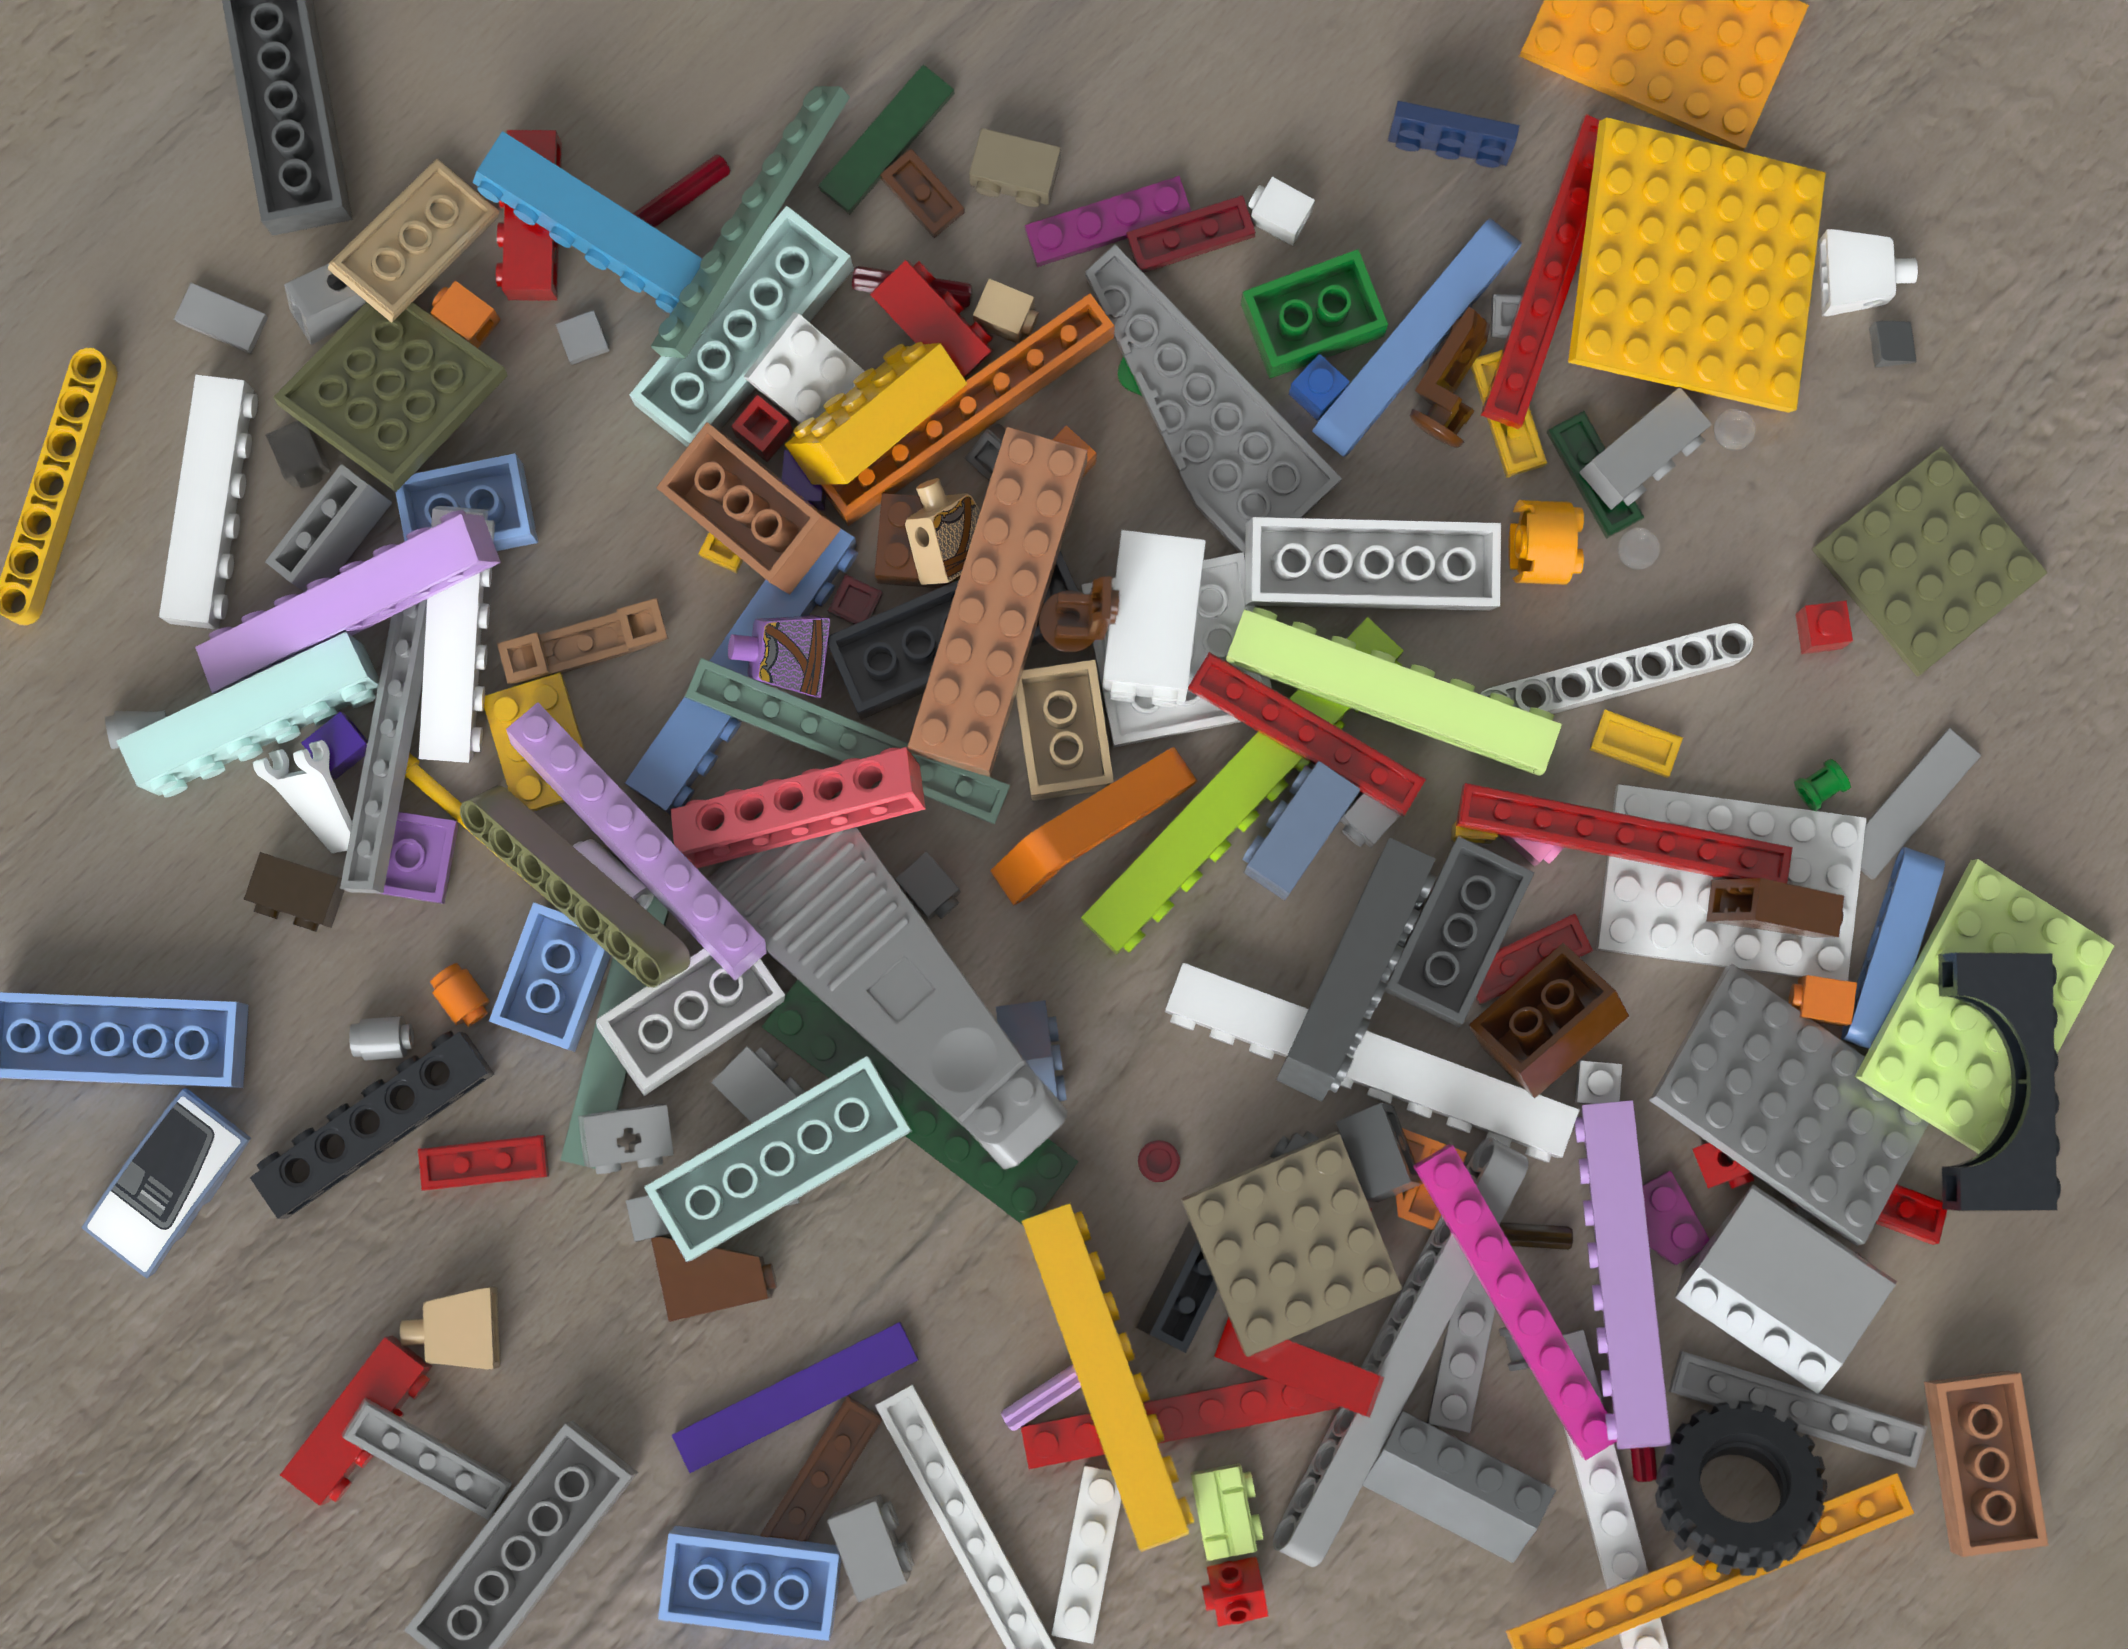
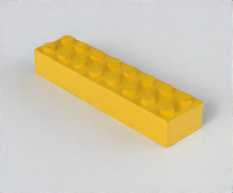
(1105, 1377)

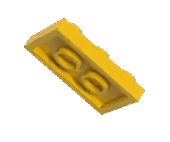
(504, 709)

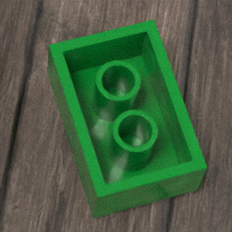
(1314, 313)

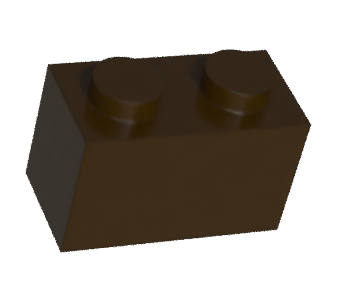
(294, 890)

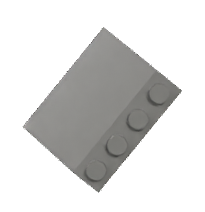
(1784, 1289)

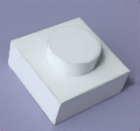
(1598, 1082)

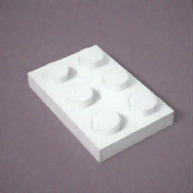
(802, 370)

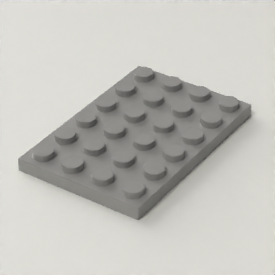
(1789, 1105)

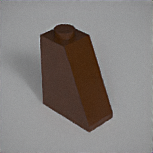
(1775, 907)
(710, 1281)

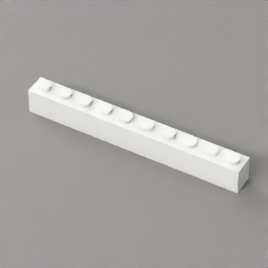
(1378, 1064)

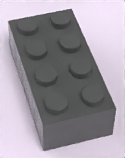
(1459, 932)

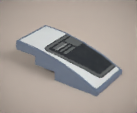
(166, 1182)

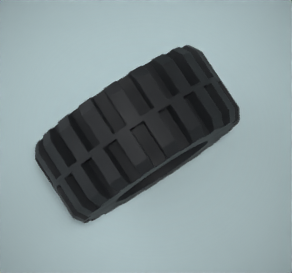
(1769, 1443)

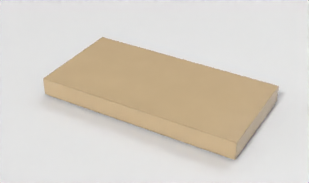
(413, 240)

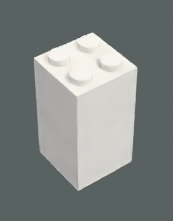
(1156, 618)

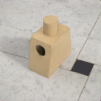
(458, 1330)

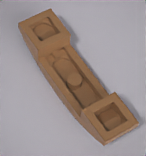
(583, 643)

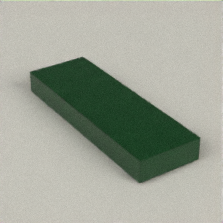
(1577, 446)

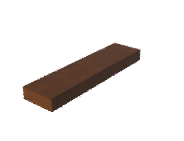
(823, 1472)

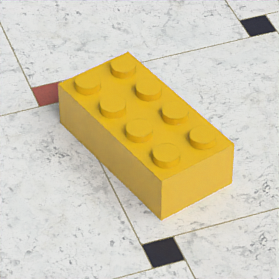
(875, 413)

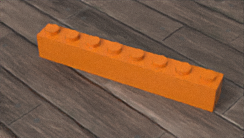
(978, 405)

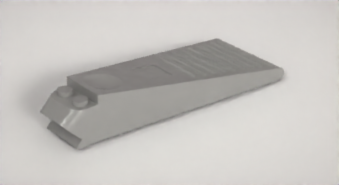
(873, 960)

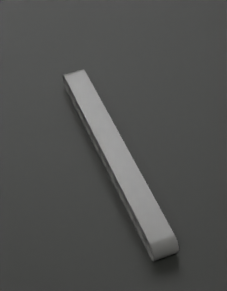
(1398, 1356)

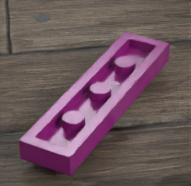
(1105, 221)

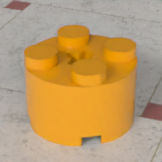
(1546, 542)

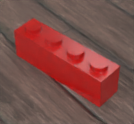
(528, 251)
(327, 1459)

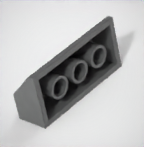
(1459, 1487)

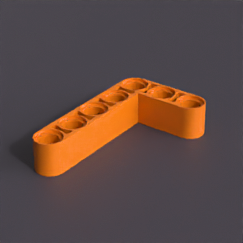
(1091, 823)

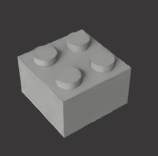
(871, 1547)

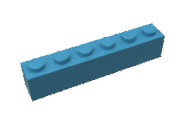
(587, 221)

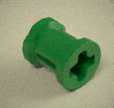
(1822, 784)

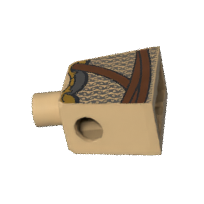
(941, 532)

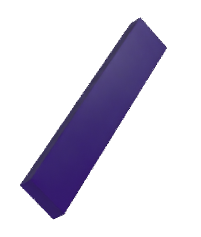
(795, 1397)

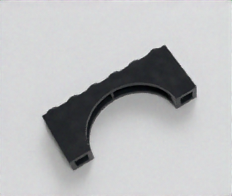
(2020, 1162)

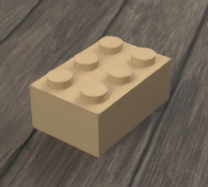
(1063, 730)

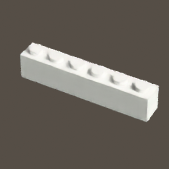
(208, 502)
(453, 663)

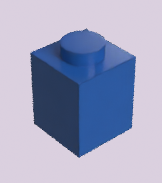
(1318, 387)

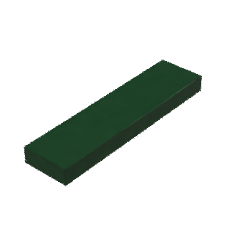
(886, 139)

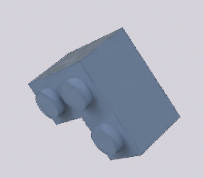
(1032, 1035)

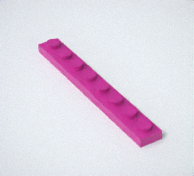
(1516, 1299)

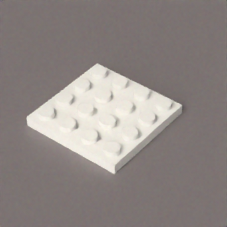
(1217, 619)

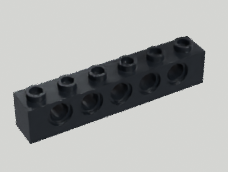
(275, 1176)

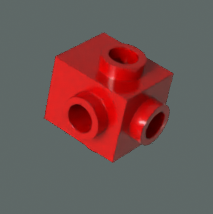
(1719, 1168)
(1235, 1592)

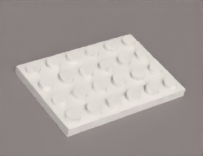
(1665, 909)

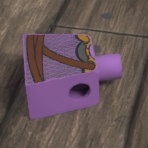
(785, 652)

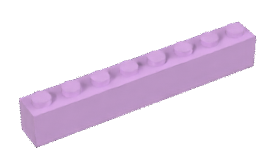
(352, 600)
(636, 841)
(1625, 1276)

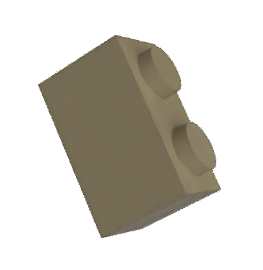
(1014, 168)

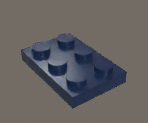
(1452, 134)

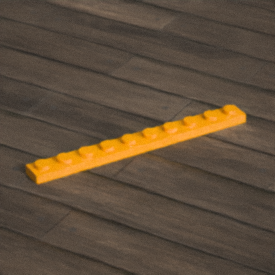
(1689, 1582)

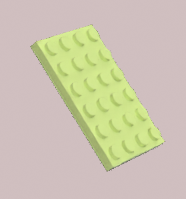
(1945, 1054)

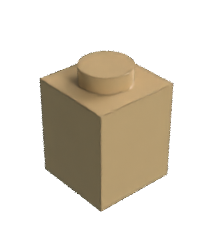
(1006, 311)

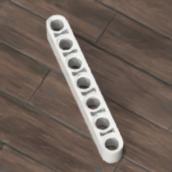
(1630, 669)

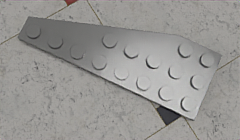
(1218, 428)

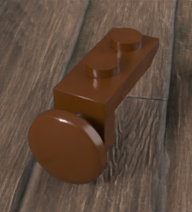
(1444, 376)
(1076, 619)

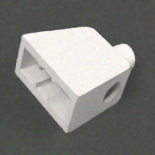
(1859, 271)

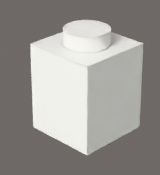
(1280, 210)

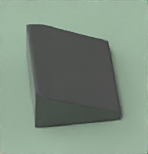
(1892, 343)
(985, 451)

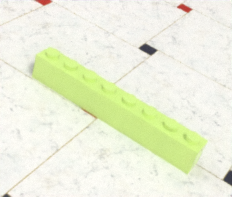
(1394, 692)

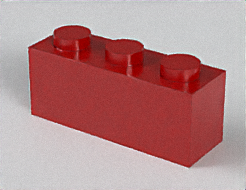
(932, 316)

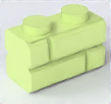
(1225, 1512)

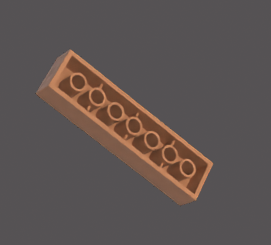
(998, 602)

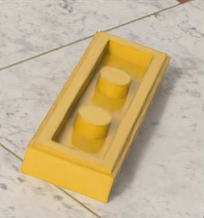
(1517, 449)

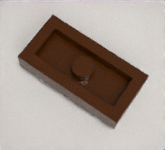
(922, 193)

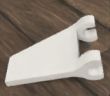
(310, 792)

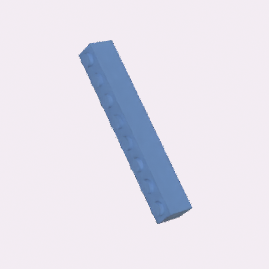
(694, 730)

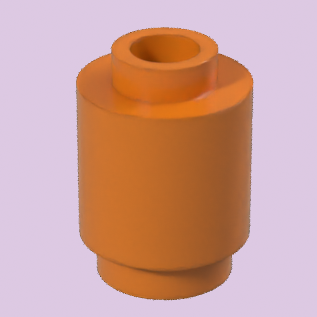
(460, 995)

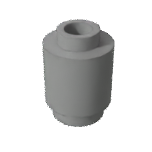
(381, 1038)

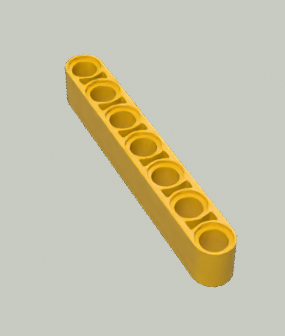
(50, 467)

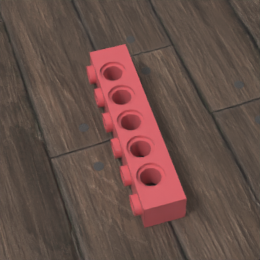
(816, 816)

